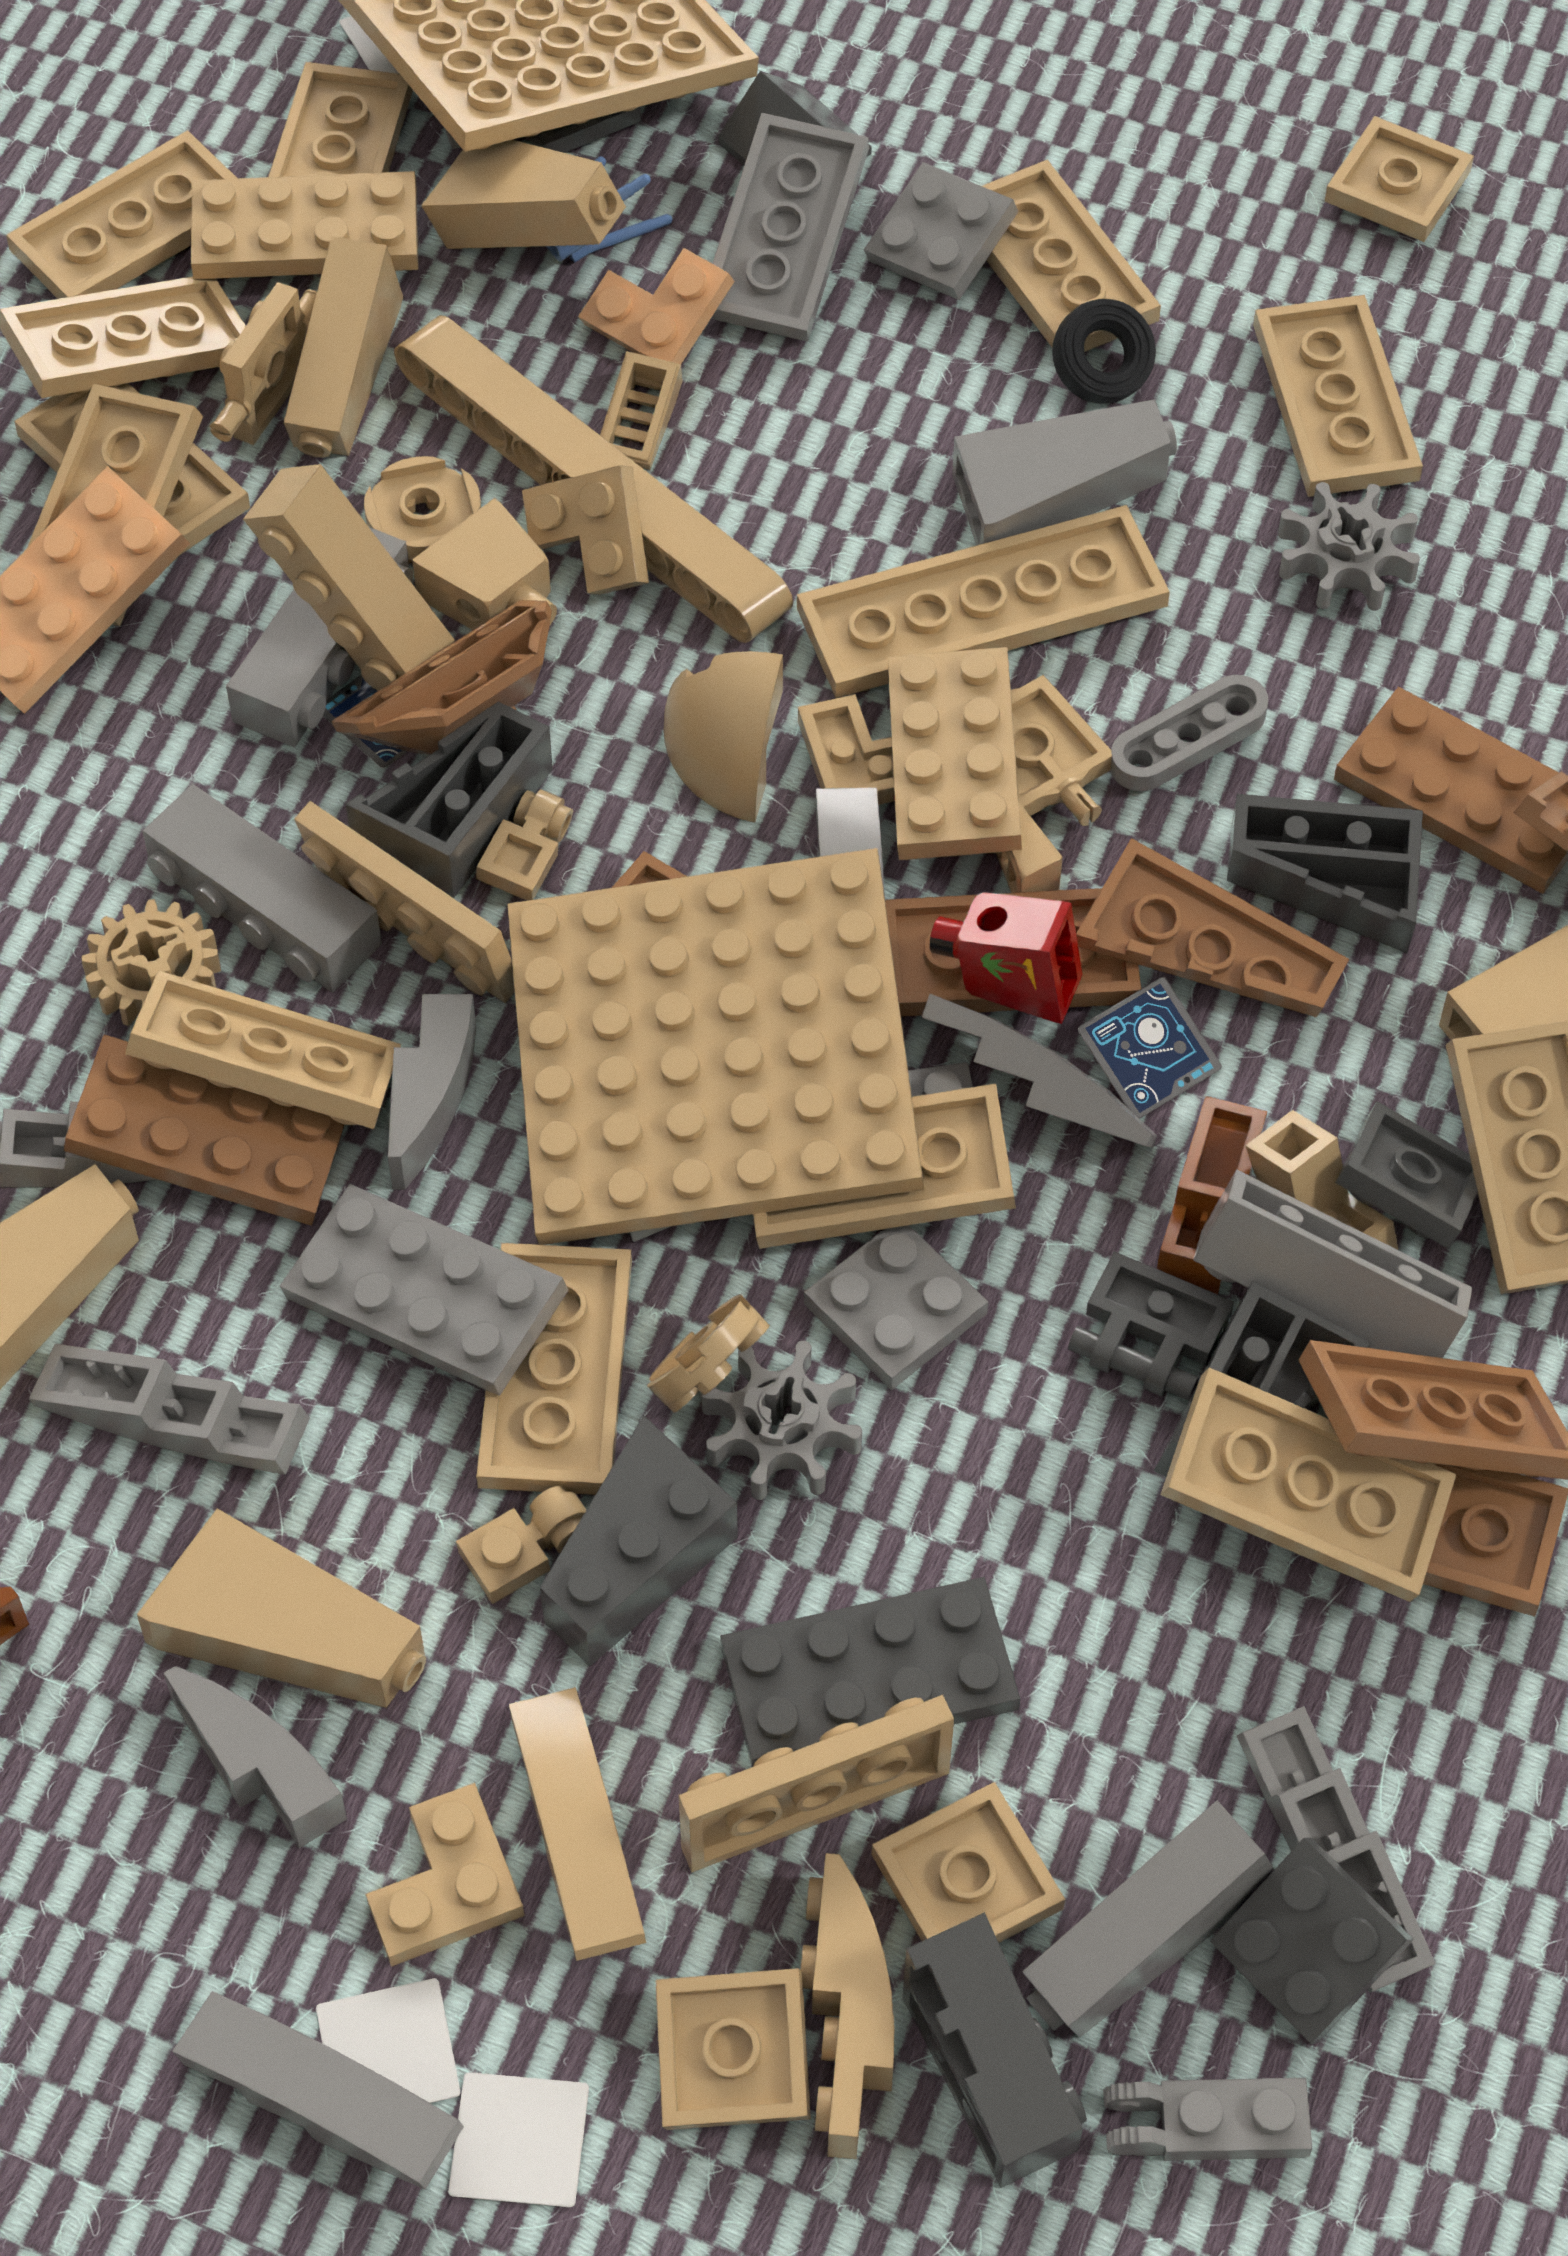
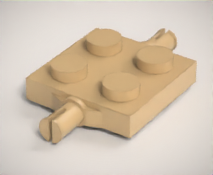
(263, 363)
(1055, 752)

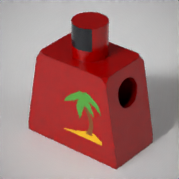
(1015, 952)

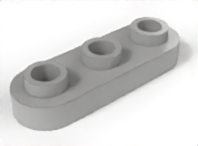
(1200, 717)

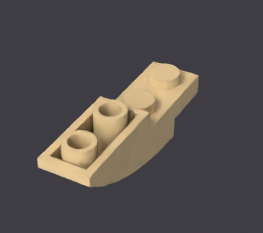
(854, 1984)

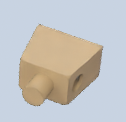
(483, 568)

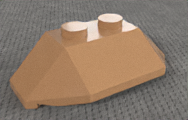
(456, 684)

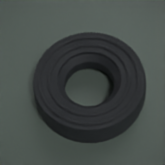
(1131, 331)

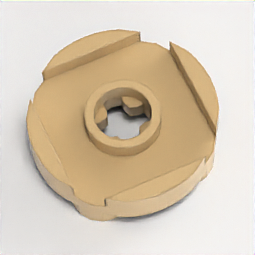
(415, 481)
(700, 1358)

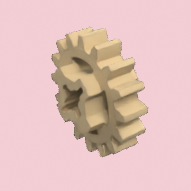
(136, 947)

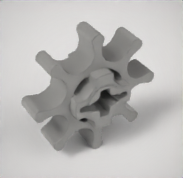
(1348, 546)
(801, 1432)

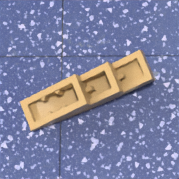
(577, 1824)

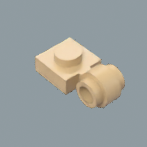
(526, 849)
(511, 1554)

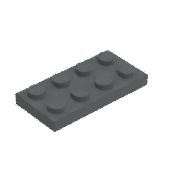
(863, 1659)

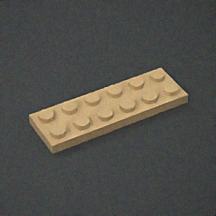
(984, 598)

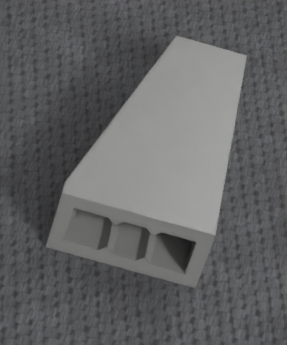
(1059, 467)
(1148, 1922)

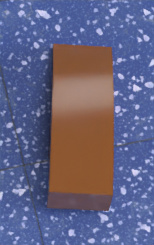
(1211, 1161)

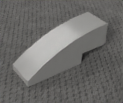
(429, 1083)
(257, 1756)

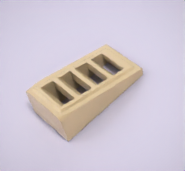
(649, 373)
(1036, 865)

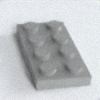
(787, 224)
(424, 1289)

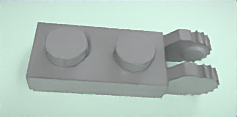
(1214, 2119)

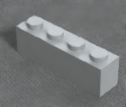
(295, 667)
(262, 889)
(1331, 1269)

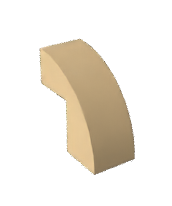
(1305, 1164)

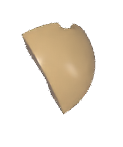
(721, 729)

